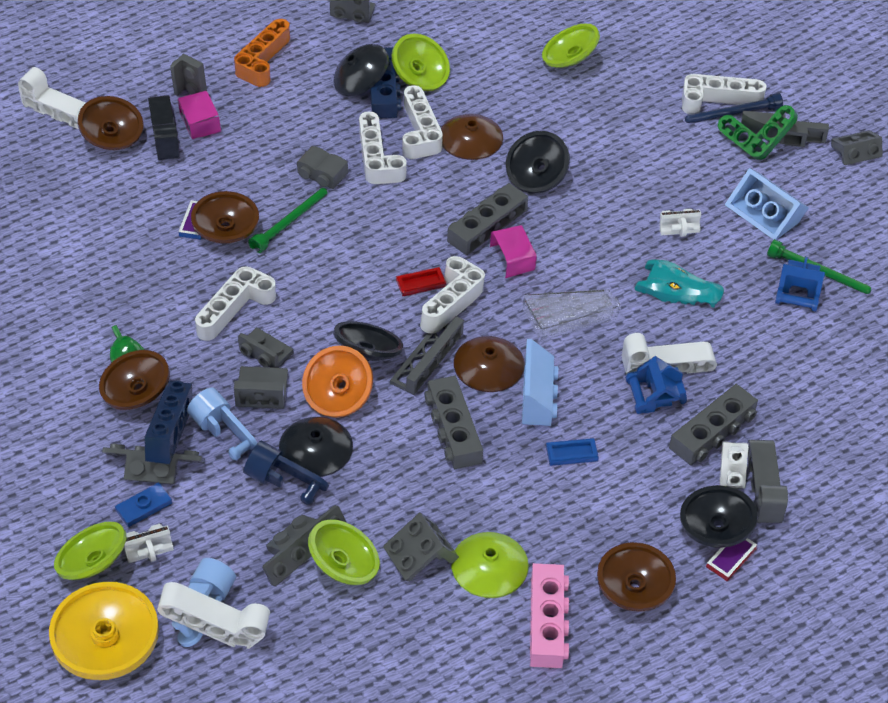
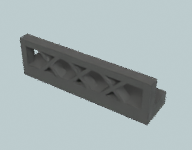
(429, 360)

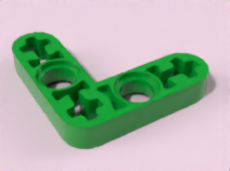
(756, 140)

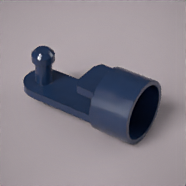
(266, 459)

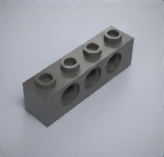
(488, 216)
(454, 422)
(713, 425)

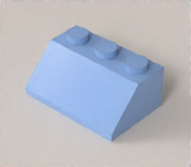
(766, 205)
(539, 386)

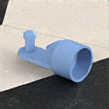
(210, 409)
(212, 580)

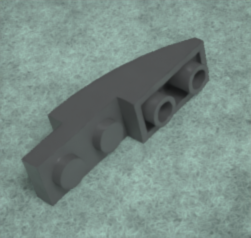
(796, 136)

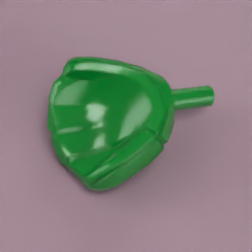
(122, 345)

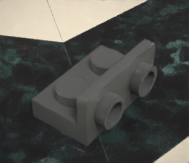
(188, 74)
(858, 147)
(264, 348)

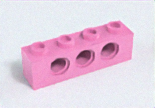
(544, 580)

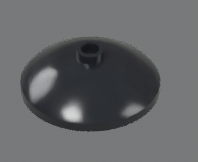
(361, 69)
(529, 154)
(368, 339)
(321, 454)
(721, 507)

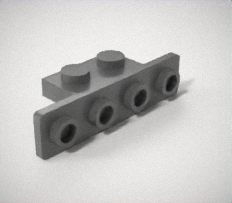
(140, 470)
(291, 545)

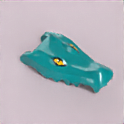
(674, 284)

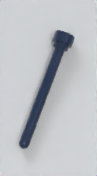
(773, 102)

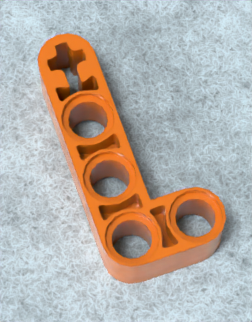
(252, 61)

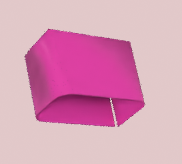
(198, 108)
(516, 249)

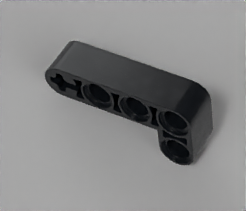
(163, 127)

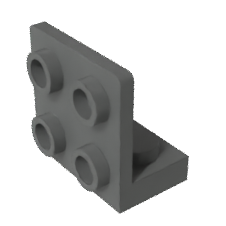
(352, 9)
(261, 387)
(417, 546)

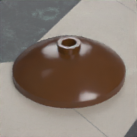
(111, 115)
(471, 136)
(225, 209)
(489, 364)
(134, 379)
(638, 565)

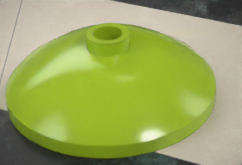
(571, 45)
(420, 62)
(90, 551)
(343, 552)
(490, 575)

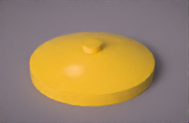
(103, 630)

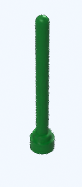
(262, 240)
(778, 250)

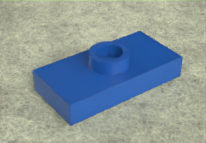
(143, 504)

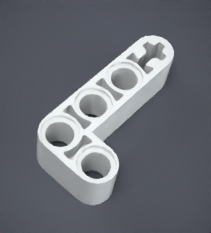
(719, 90)
(45, 100)
(427, 136)
(377, 167)
(463, 287)
(224, 305)
(687, 357)
(213, 616)

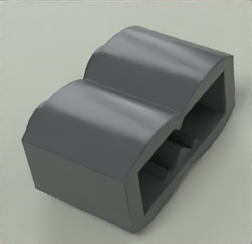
(322, 167)

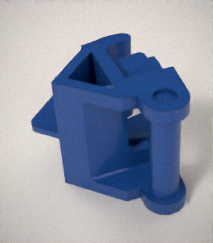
(804, 276)
(664, 381)

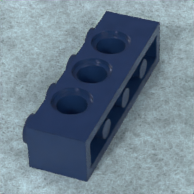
(385, 92)
(168, 422)

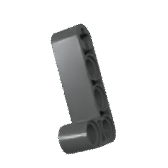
(770, 496)

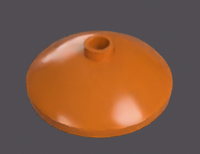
(326, 373)

